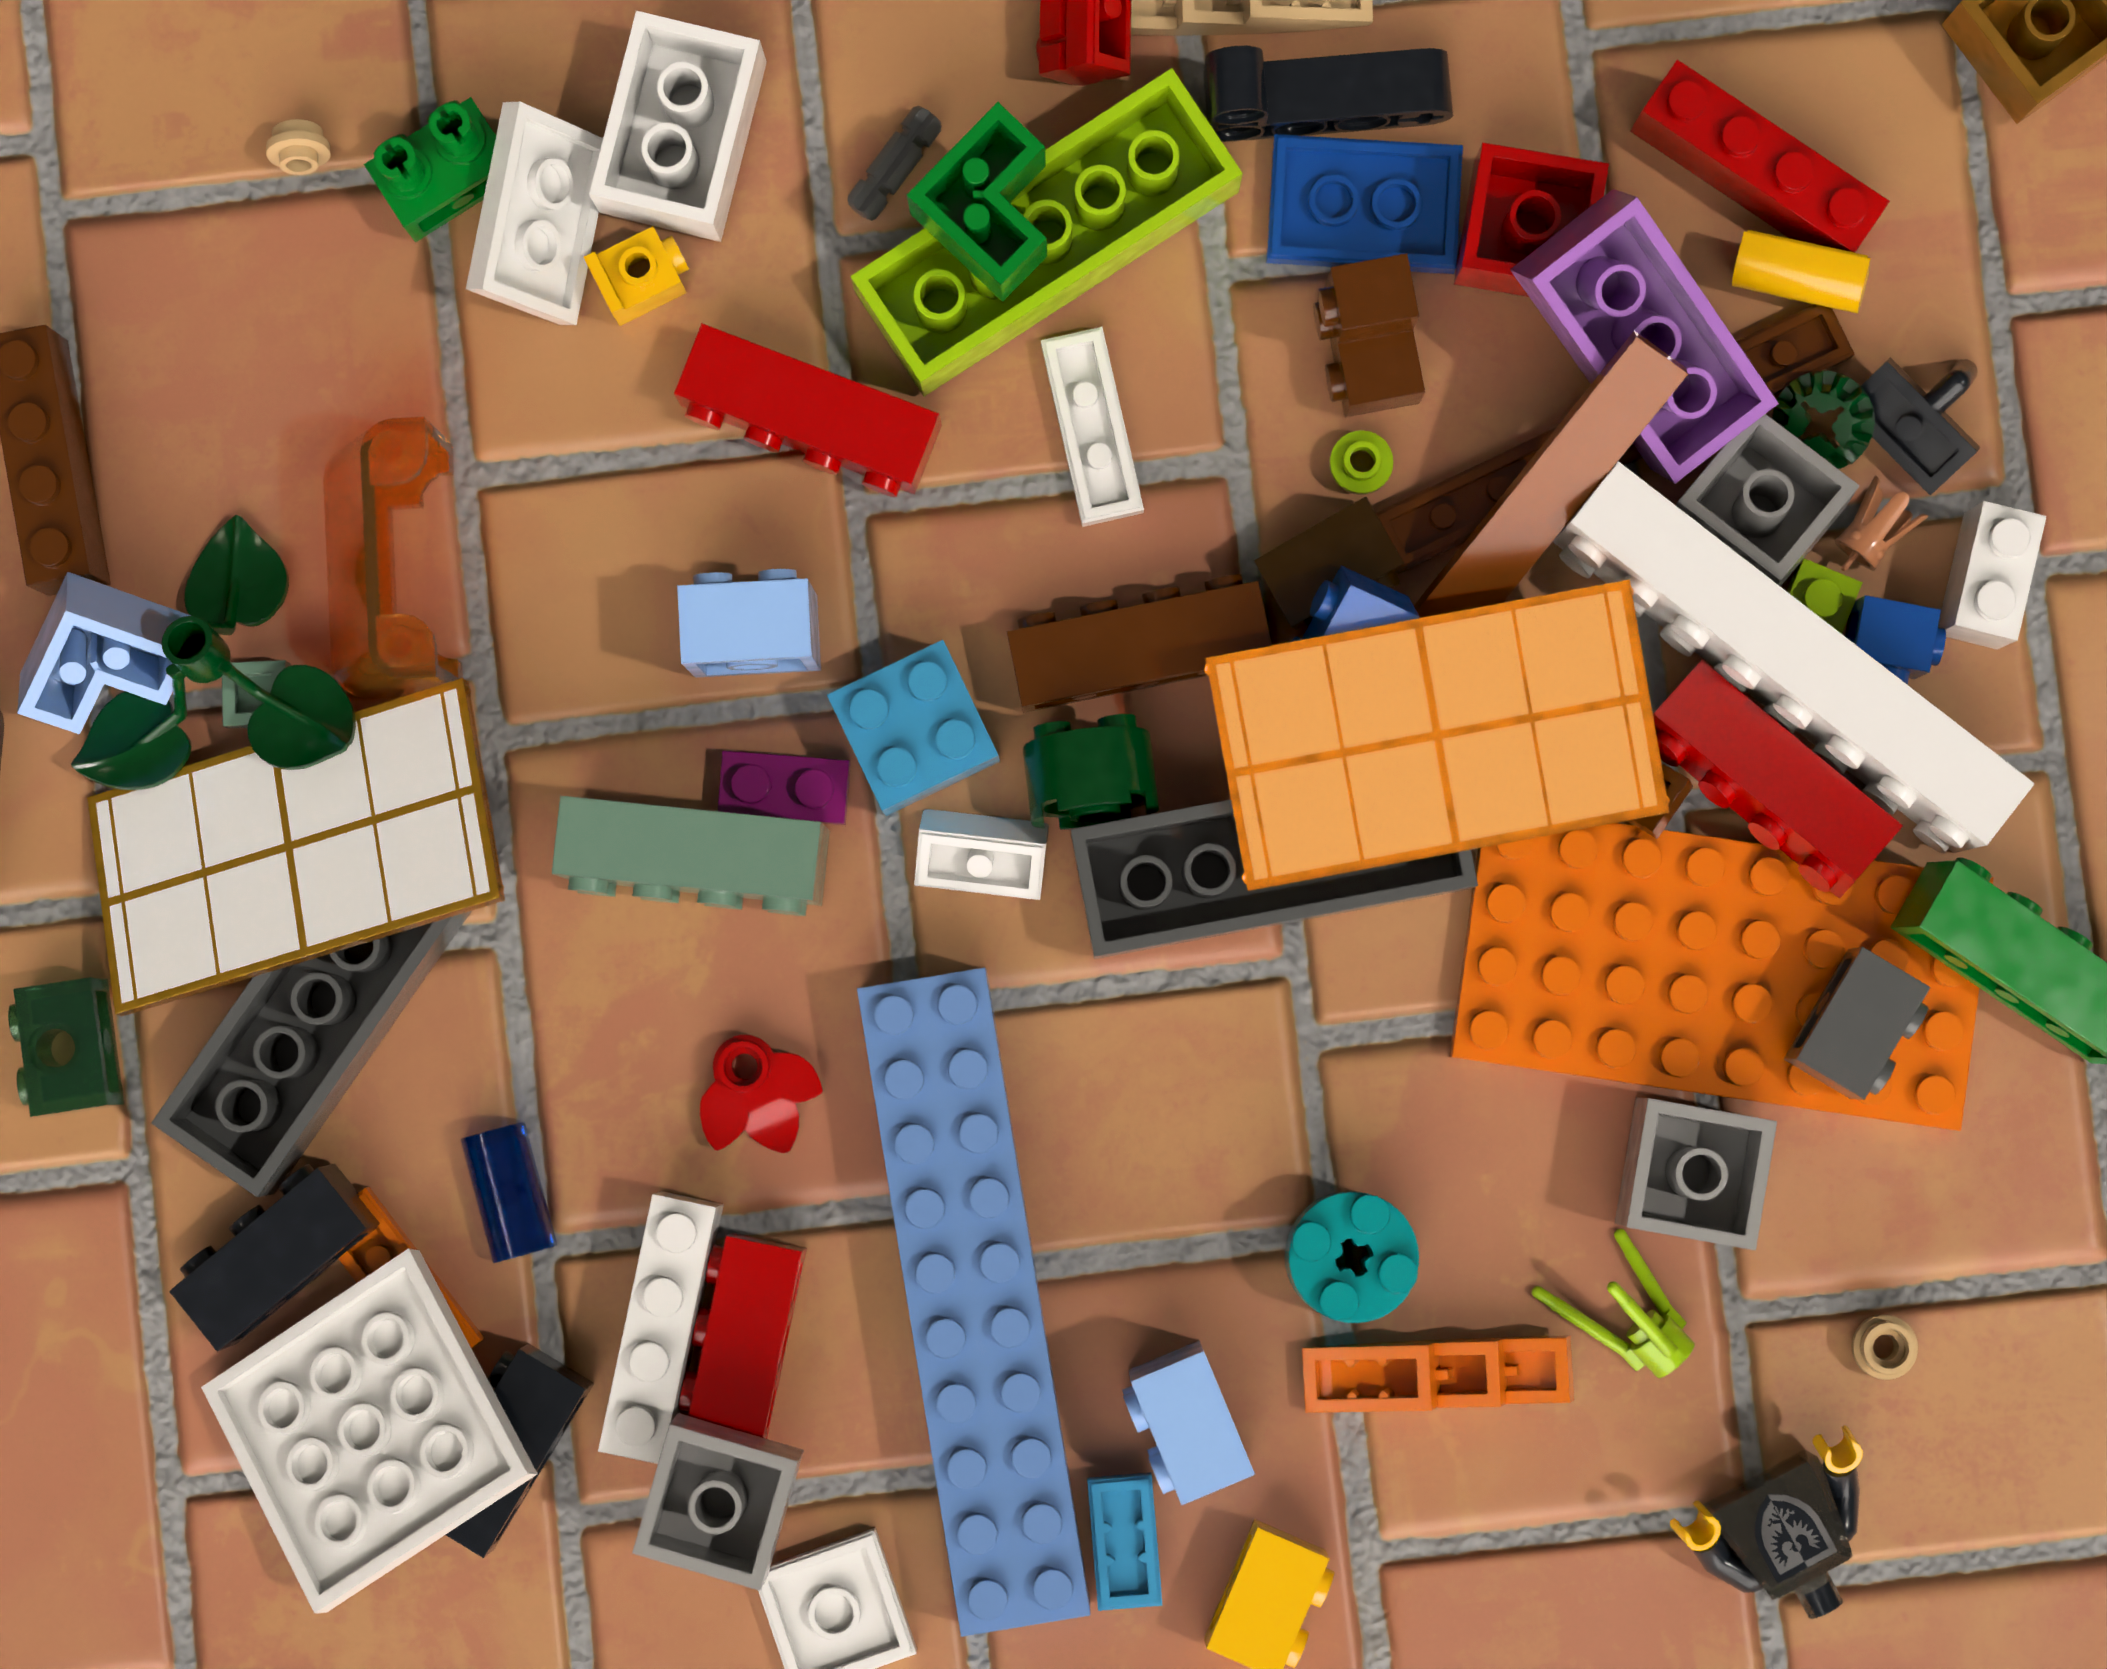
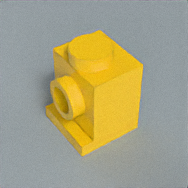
(633, 296)

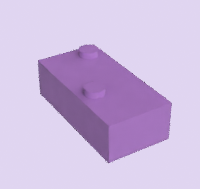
(1621, 276)

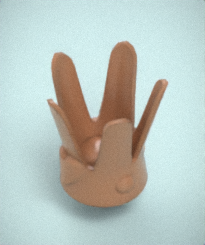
(1870, 537)

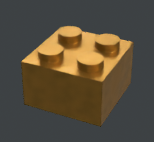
(2030, 46)

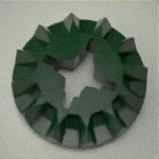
(1828, 391)

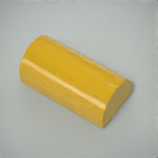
(1801, 271)

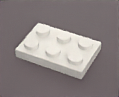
(536, 215)

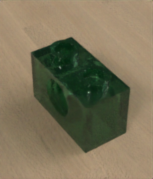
(93, 1073)

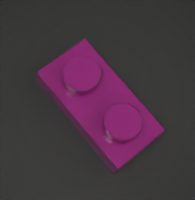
(784, 786)

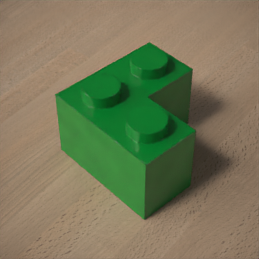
(969, 200)

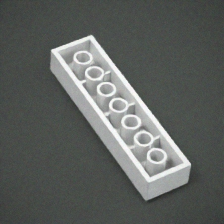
(1793, 664)

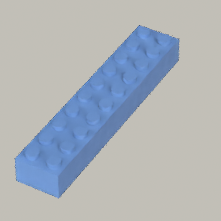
(974, 1302)

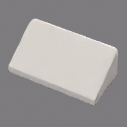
(980, 854)

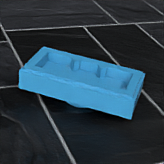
(1124, 1541)

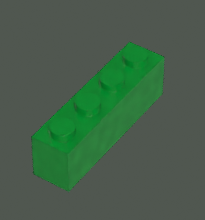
(2010, 952)

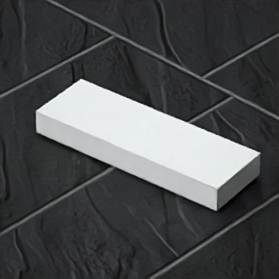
(1092, 426)

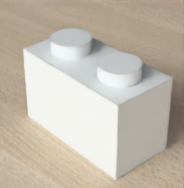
(1991, 575)

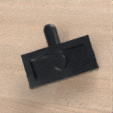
(1915, 423)

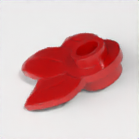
(761, 1104)

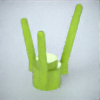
(1655, 1338)

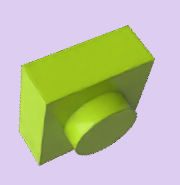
(1825, 592)

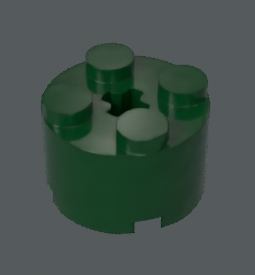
(1089, 772)

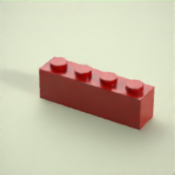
(1757, 162)
(807, 410)
(1771, 781)
(743, 1333)

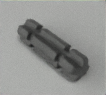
(894, 163)

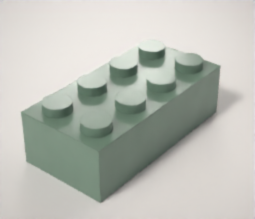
(692, 852)

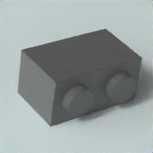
(1859, 1024)

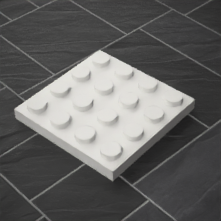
(368, 1431)

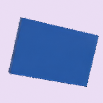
(1364, 202)

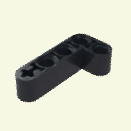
(1324, 93)

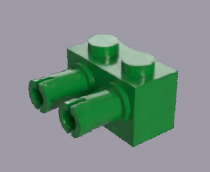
(436, 168)

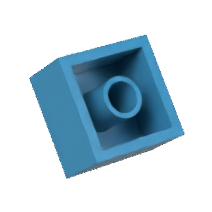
(914, 728)

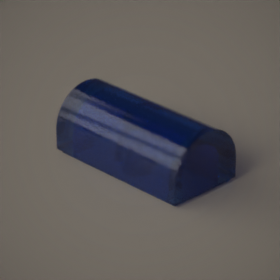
(508, 1192)

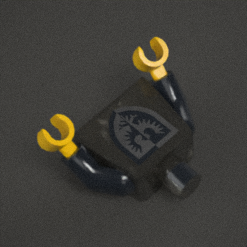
(1784, 1526)

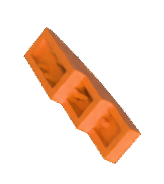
(1437, 1374)

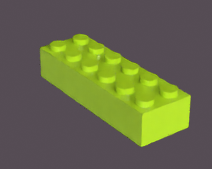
(1098, 202)

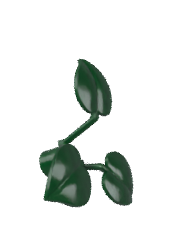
(296, 727)

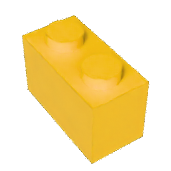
(1268, 1599)

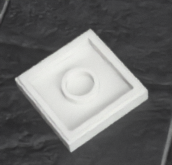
(837, 1607)

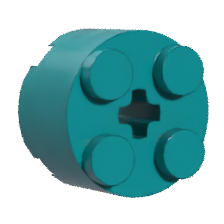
(1386, 1271)

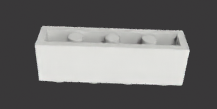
(660, 1325)

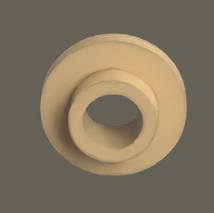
(298, 147)
(1903, 1353)

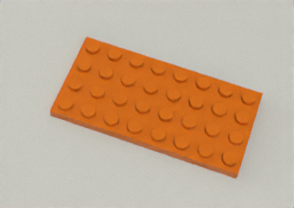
(1692, 970)

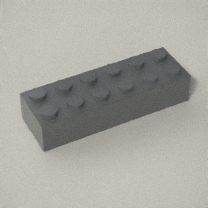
(1181, 882)
(294, 1053)

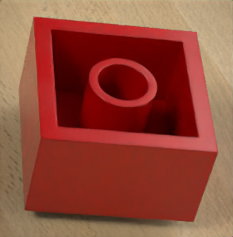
(1518, 205)

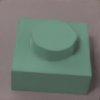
(238, 703)

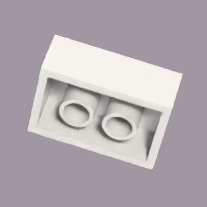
(678, 126)

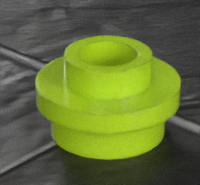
(1356, 481)

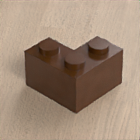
(1370, 322)

